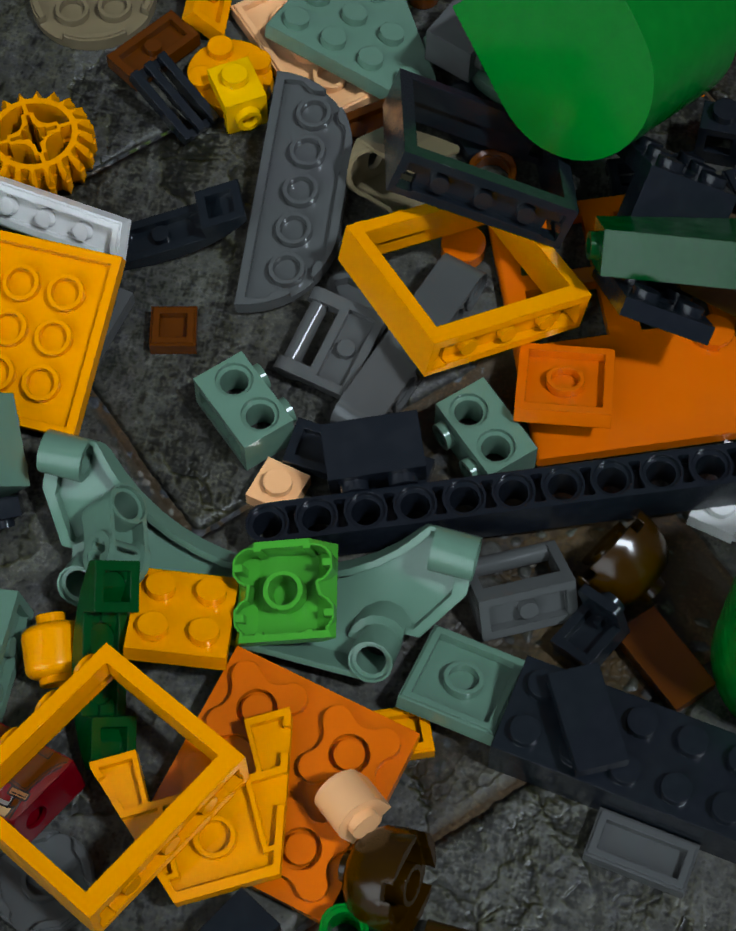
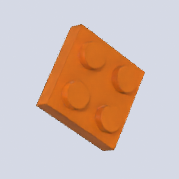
(565, 385)

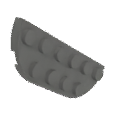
(296, 196)

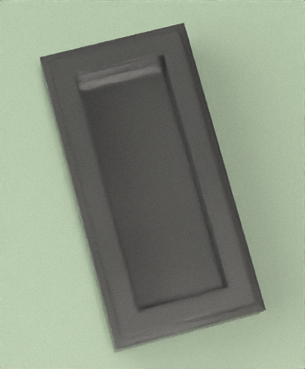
(641, 852)

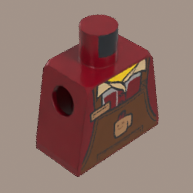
(39, 791)

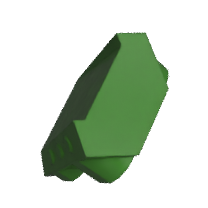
(286, 592)

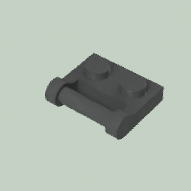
(344, 349)

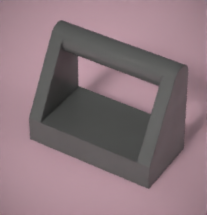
(526, 602)

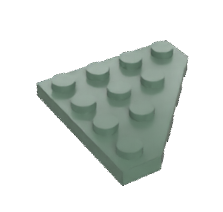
(353, 39)

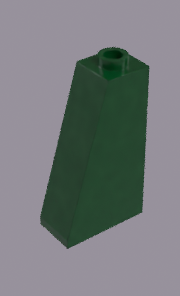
(665, 249)

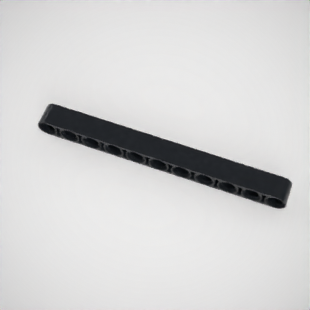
(490, 491)

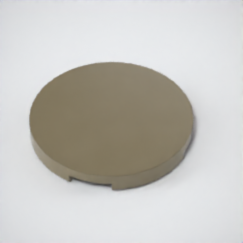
(92, 23)

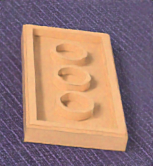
(252, 19)

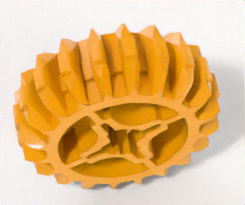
(60, 134)

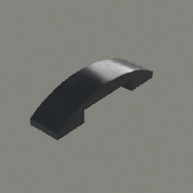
(186, 229)

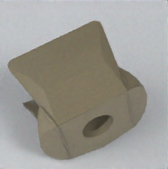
(371, 180)

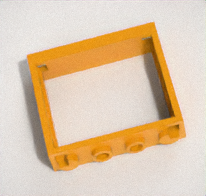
(473, 337)
(166, 835)

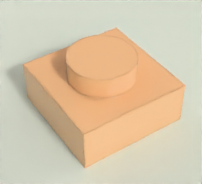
(277, 483)

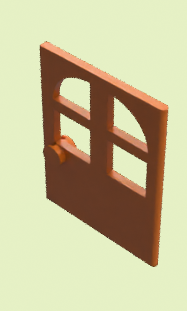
(664, 385)

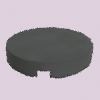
(26, 903)

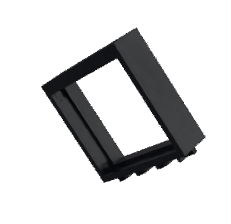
(464, 187)

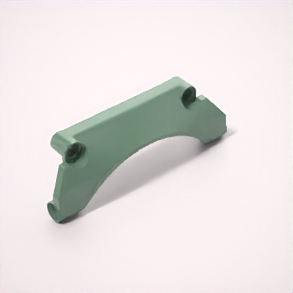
(377, 594)

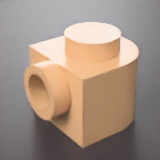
(351, 804)

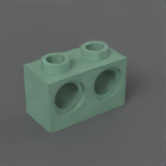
(237, 413)
(491, 434)

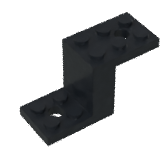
(666, 188)

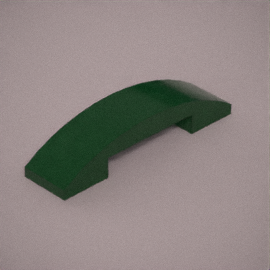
(103, 606)

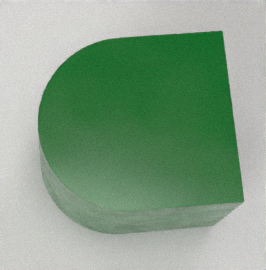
(598, 71)

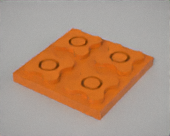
(326, 739)

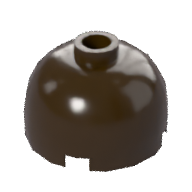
(628, 561)
(386, 877)

